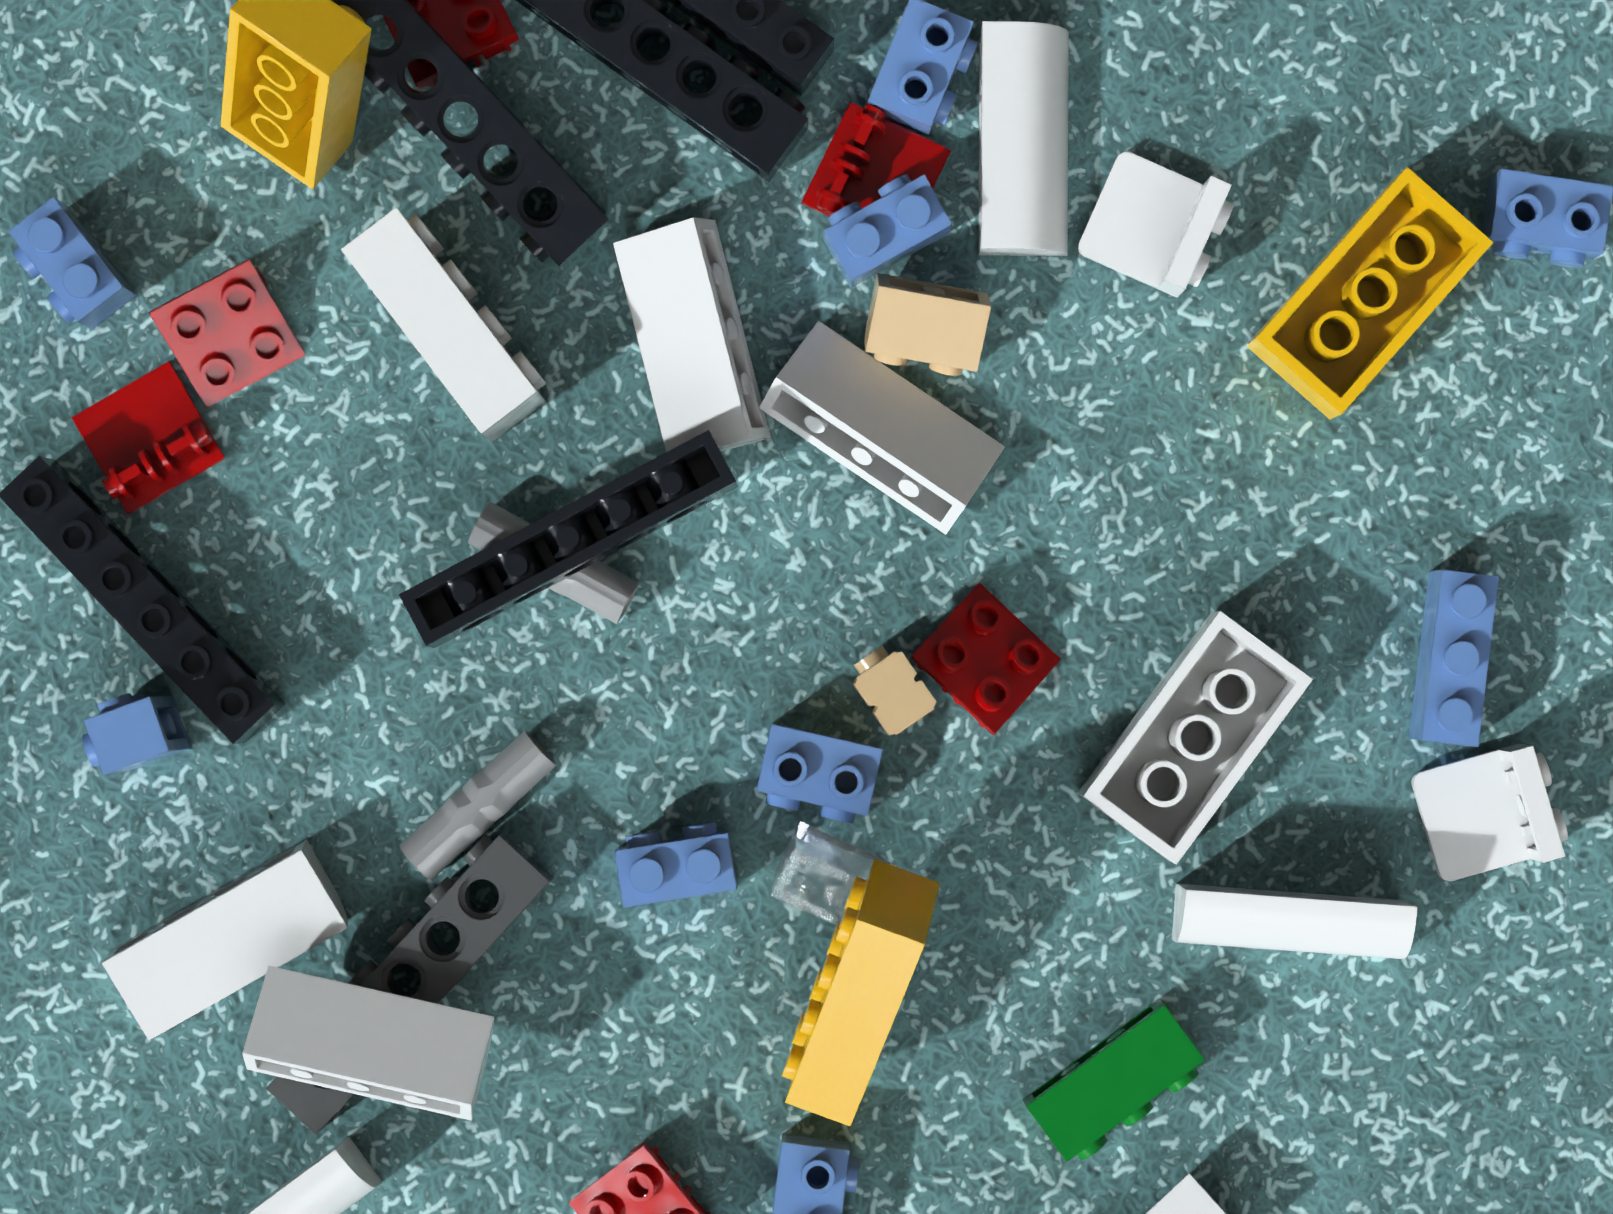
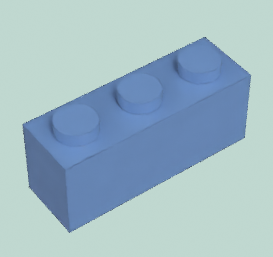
(1453, 657)

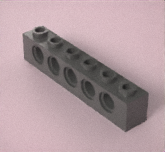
(518, 884)

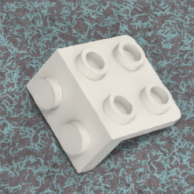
(1155, 224)
(1489, 812)

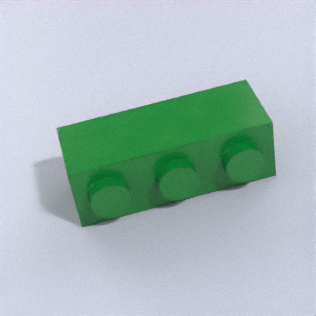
(1114, 1082)

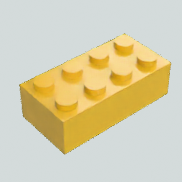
(295, 81)
(1369, 294)
(859, 990)

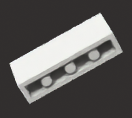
(1023, 139)
(691, 335)
(881, 427)
(1293, 921)
(226, 940)
(369, 1042)
(325, 1185)

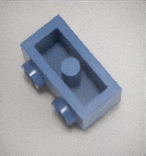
(921, 66)
(1546, 217)
(887, 229)
(72, 263)
(134, 732)
(819, 772)
(676, 867)
(813, 1176)

